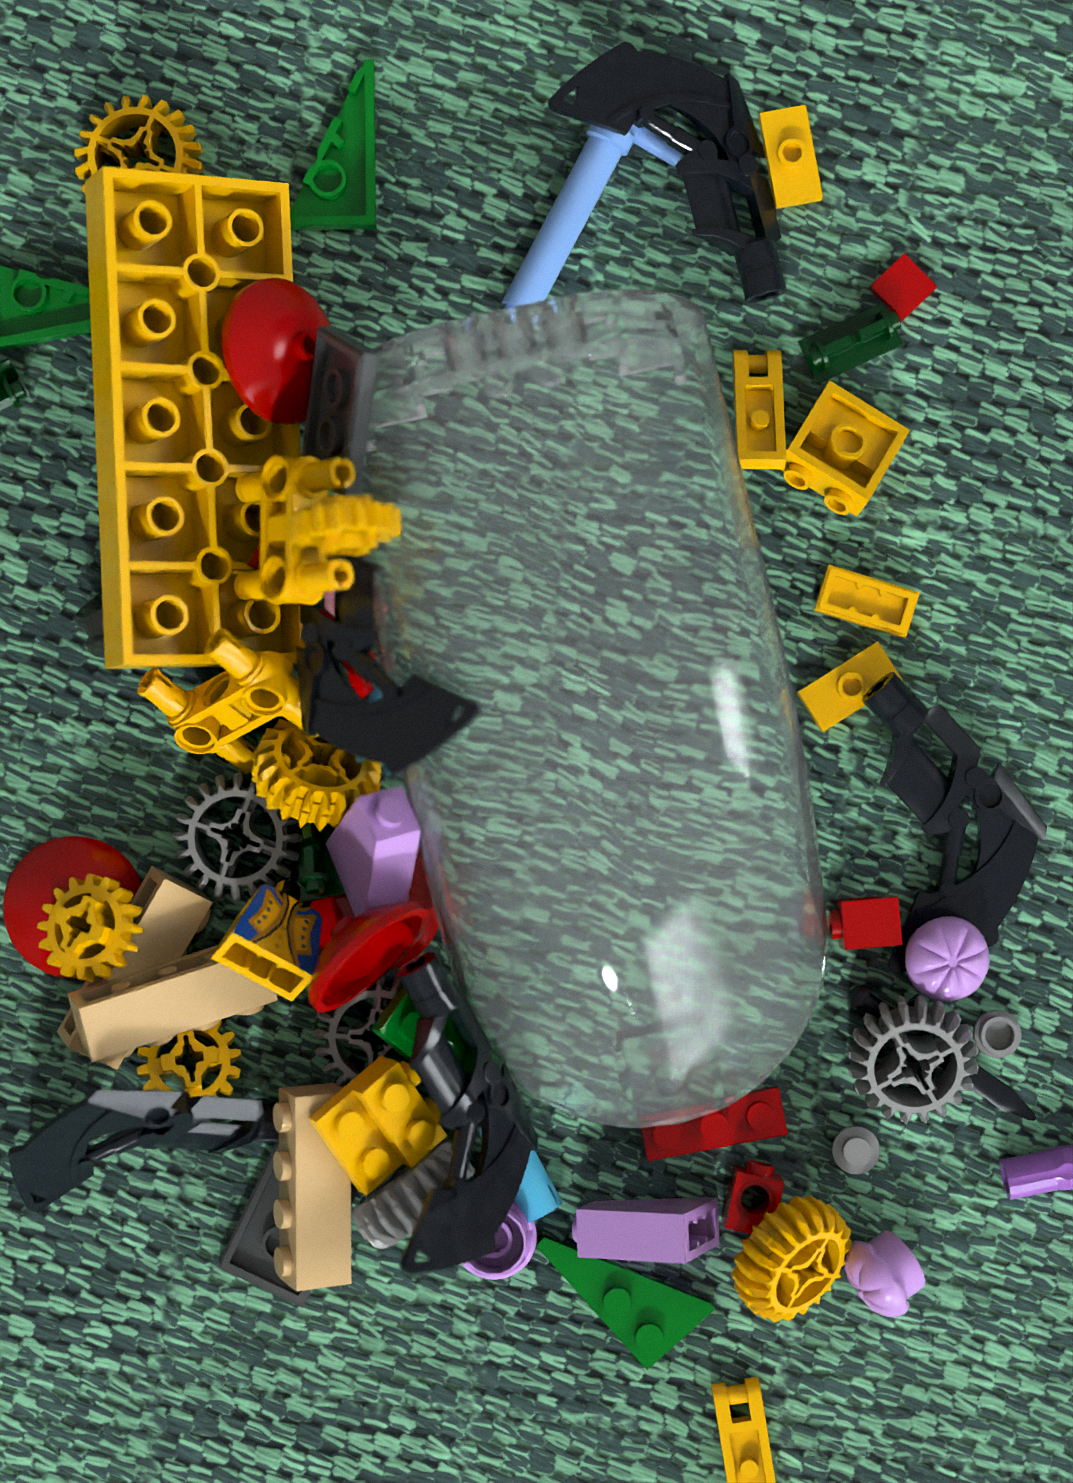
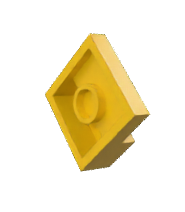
(843, 450)
(379, 1123)

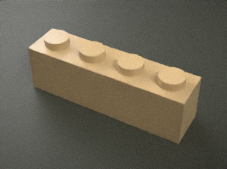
(169, 921)
(160, 1003)
(312, 1195)

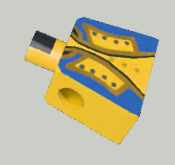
(274, 940)

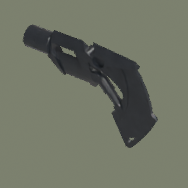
(626, 90)
(393, 730)
(1003, 816)
(59, 1151)
(465, 1214)

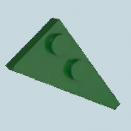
(342, 181)
(40, 309)
(639, 1310)

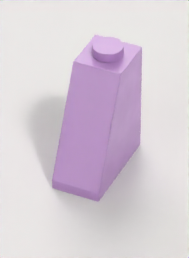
(376, 849)
(647, 1229)

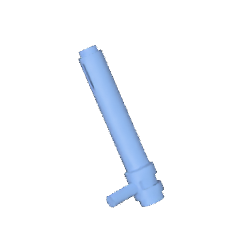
(574, 207)

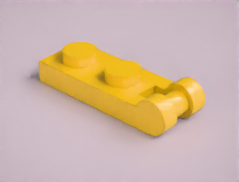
(759, 410)
(743, 1438)

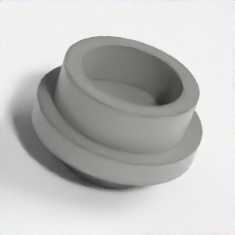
(997, 1034)
(855, 1149)

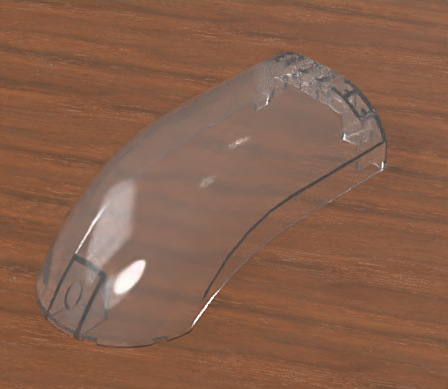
(634, 802)

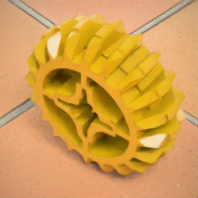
(145, 141)
(319, 780)
(791, 1258)

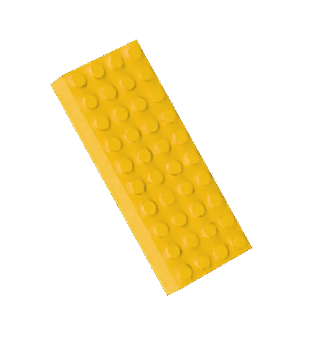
(167, 417)

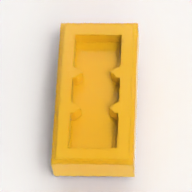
(790, 156)
(866, 601)
(842, 688)

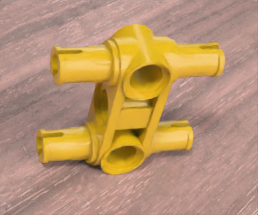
(287, 570)
(230, 704)

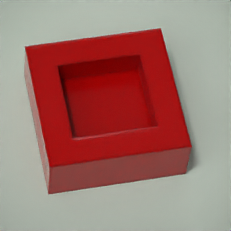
(903, 287)

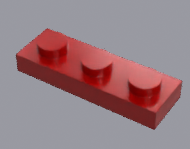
(749, 1119)

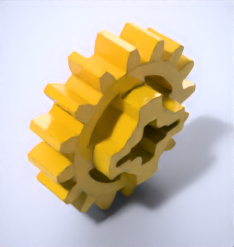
(345, 525)
(89, 903)
(210, 1060)

